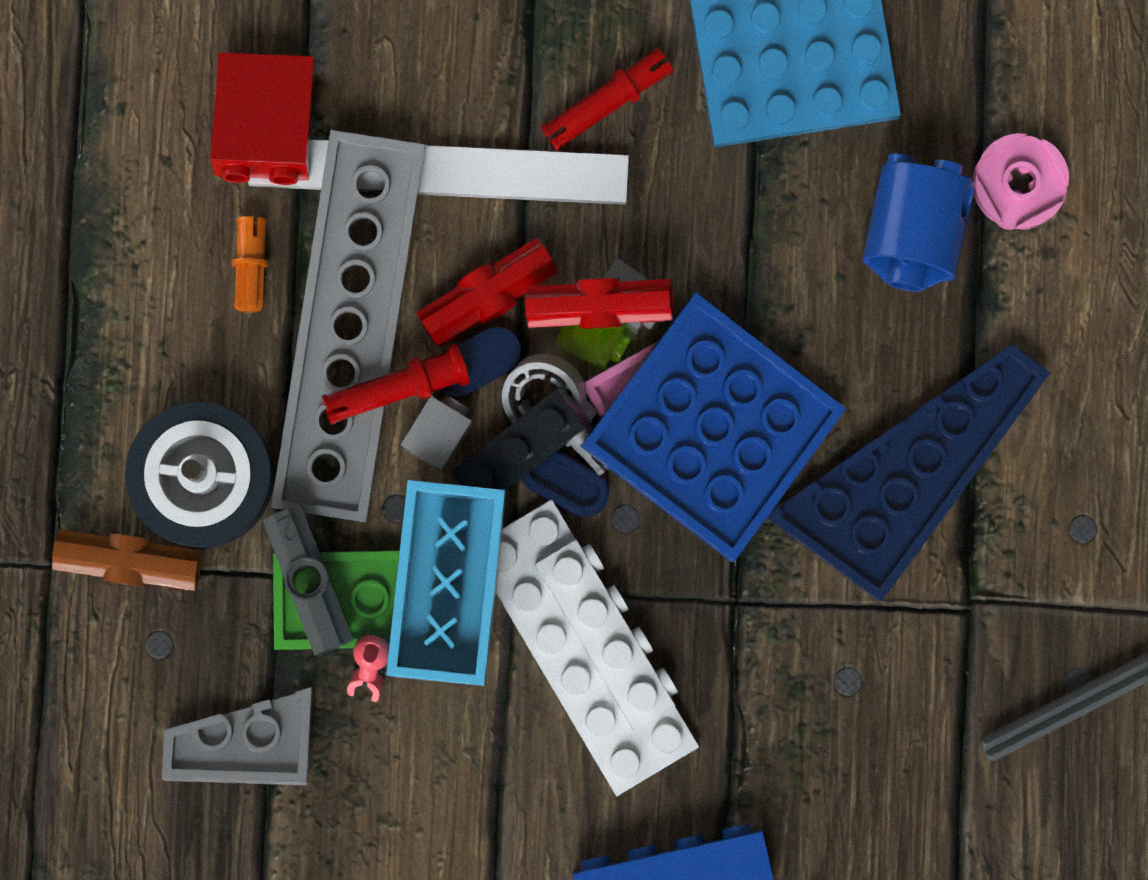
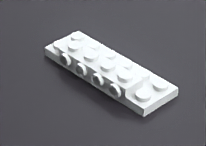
(589, 650)

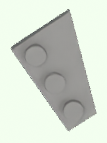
(245, 746)

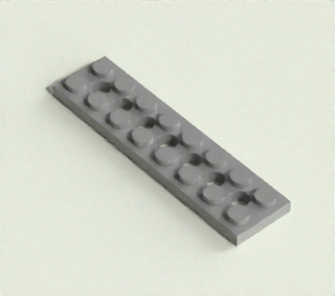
(326, 300)

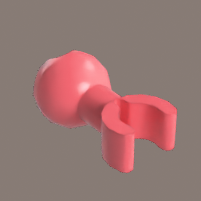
(371, 655)

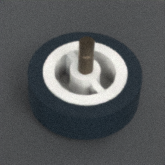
(199, 475)

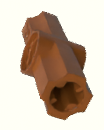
(127, 560)

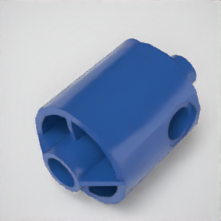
(918, 222)

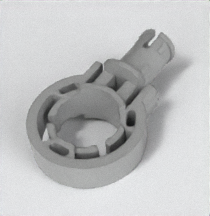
(564, 375)

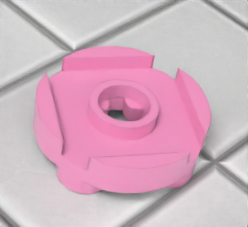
(1027, 155)

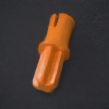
(250, 264)

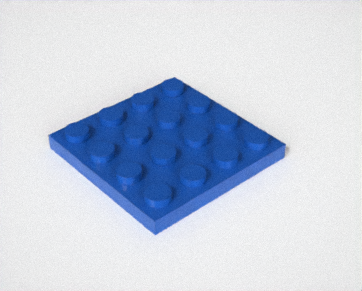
(713, 427)

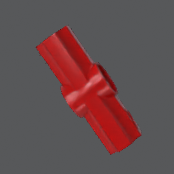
(487, 292)
(599, 303)

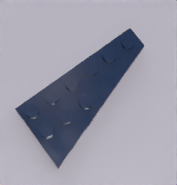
(894, 492)

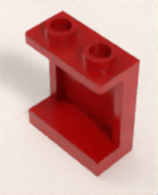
(262, 117)

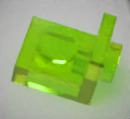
(594, 345)

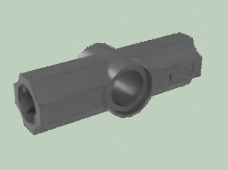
(296, 550)

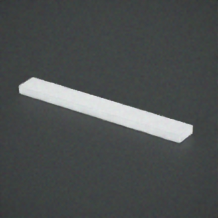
(496, 174)

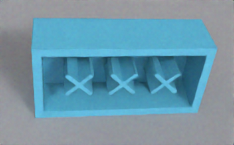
(446, 583)

